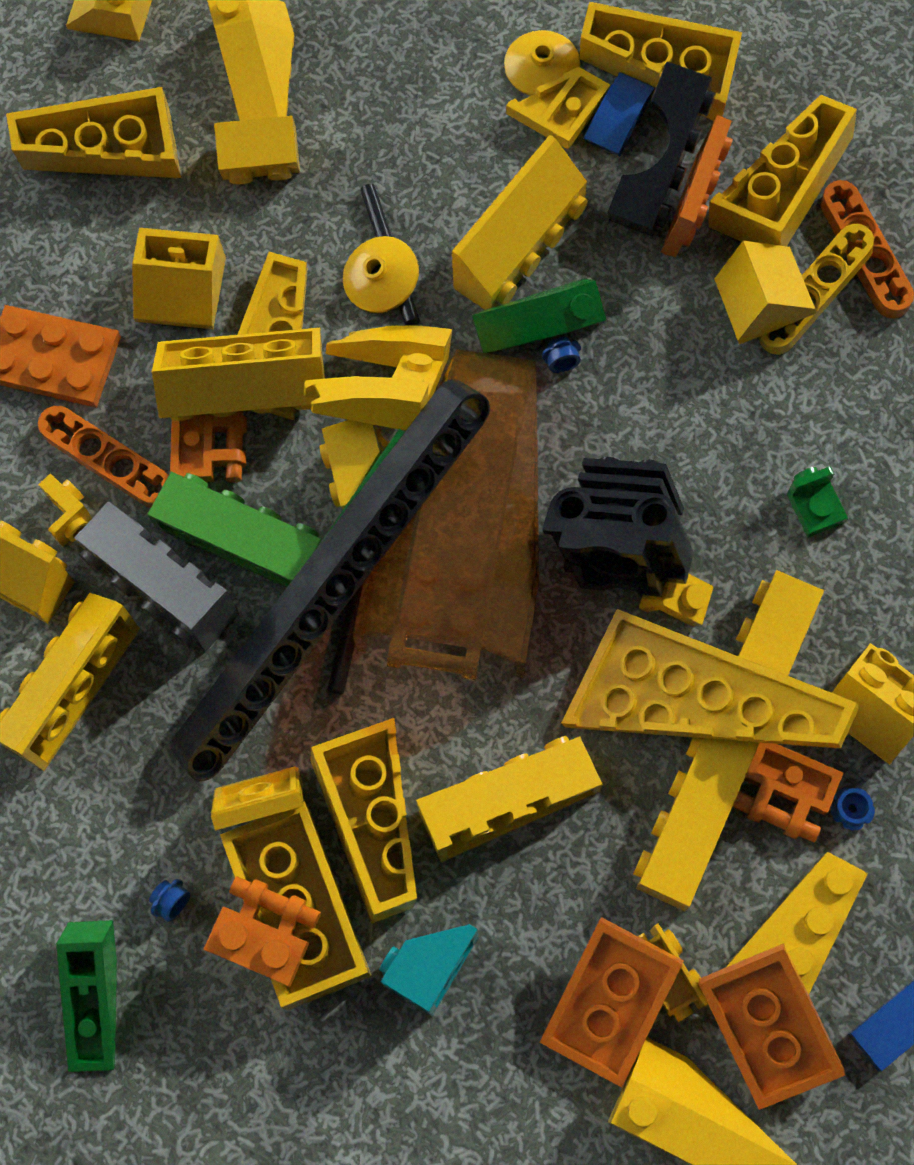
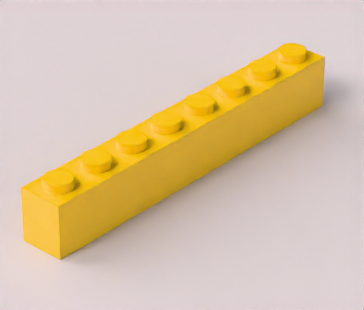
(719, 766)

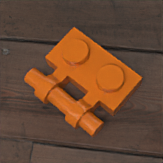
(195, 450)
(793, 778)
(255, 944)

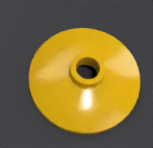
(528, 71)
(388, 286)

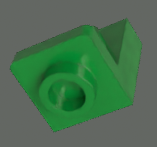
(816, 501)

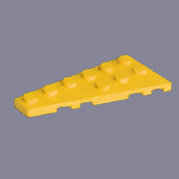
(678, 686)

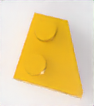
(561, 106)

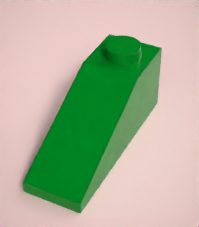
(540, 316)
(88, 994)

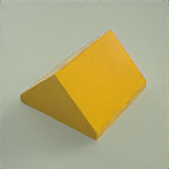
(762, 290)

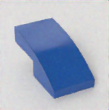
(619, 113)

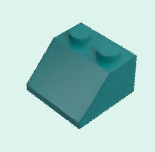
(427, 966)

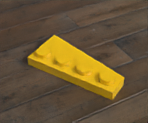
(277, 303)
(810, 917)

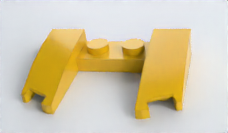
(388, 402)

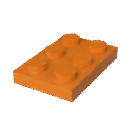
(698, 187)
(55, 355)
(611, 1001)
(771, 1026)

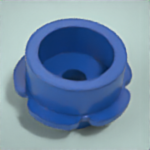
(562, 354)
(864, 808)
(169, 899)

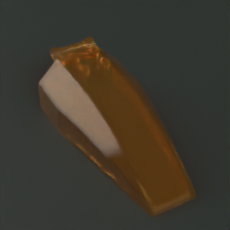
(472, 550)

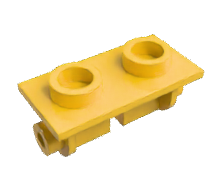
(686, 985)

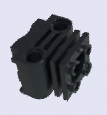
(621, 527)

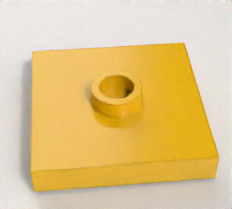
(257, 798)

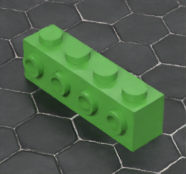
(232, 529)

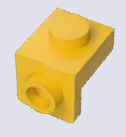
(68, 500)
(682, 601)

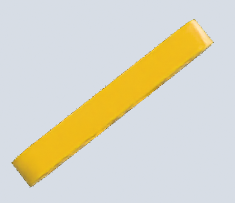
(823, 292)

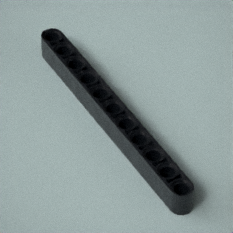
(329, 579)

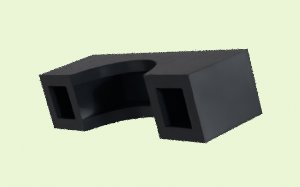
(679, 102)

